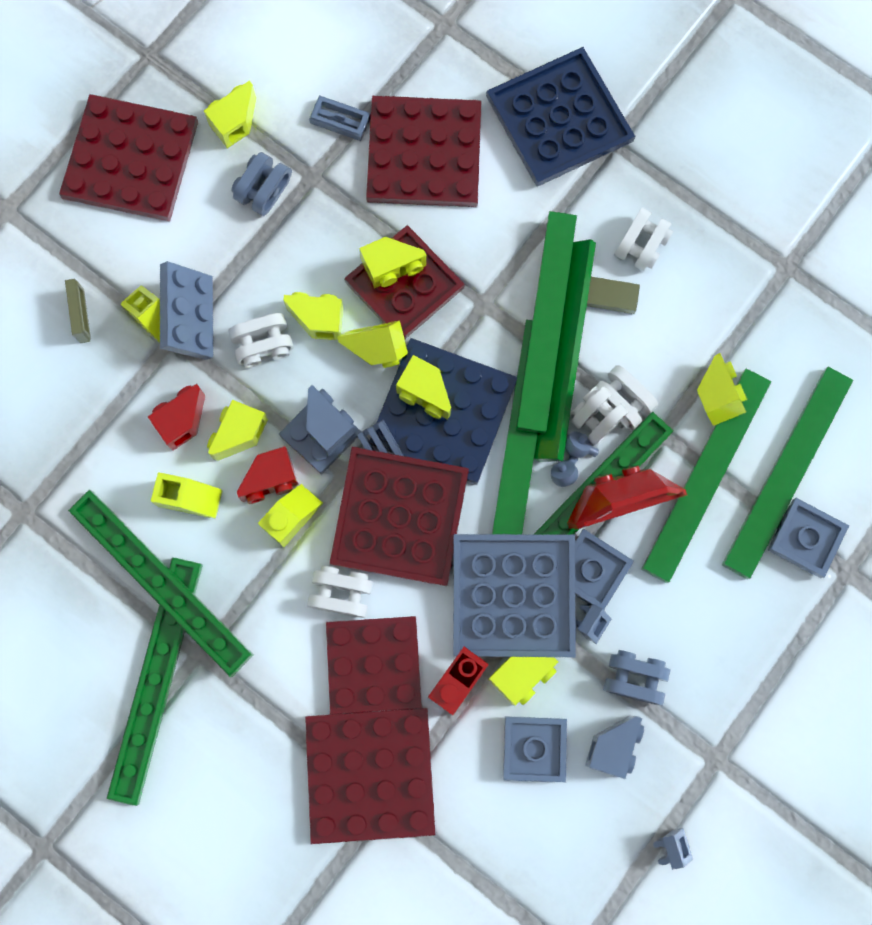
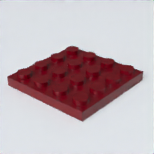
(424, 151)
(129, 157)
(399, 516)
(369, 776)

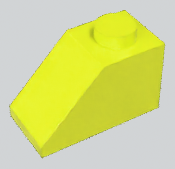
(145, 310)
(377, 343)
(290, 514)

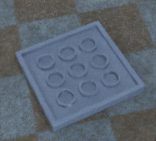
(514, 595)

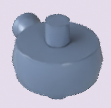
(579, 445)
(565, 472)

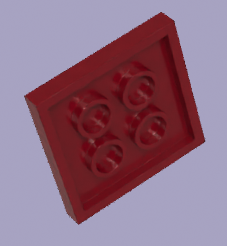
(412, 297)
(373, 665)

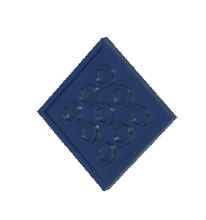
(560, 116)
(477, 407)

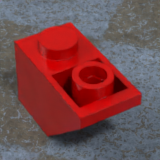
(180, 417)
(268, 474)
(458, 680)

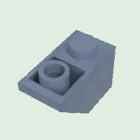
(325, 423)
(614, 746)

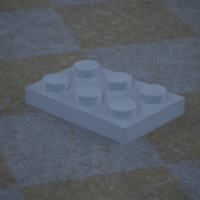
(186, 311)

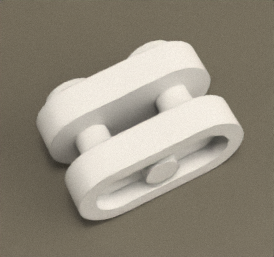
(659, 235)
(253, 353)
(640, 397)
(585, 413)
(329, 578)

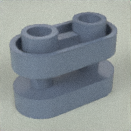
(258, 169)
(653, 670)

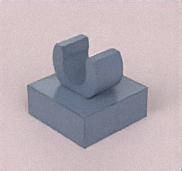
(593, 623)
(676, 847)

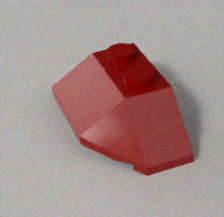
(622, 495)

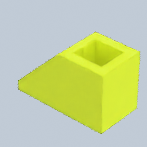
(232, 114)
(391, 259)
(317, 315)
(424, 385)
(719, 394)
(238, 431)
(186, 495)
(520, 674)

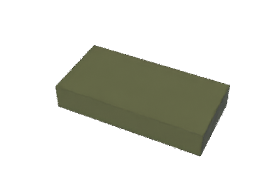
(613, 295)
(77, 311)

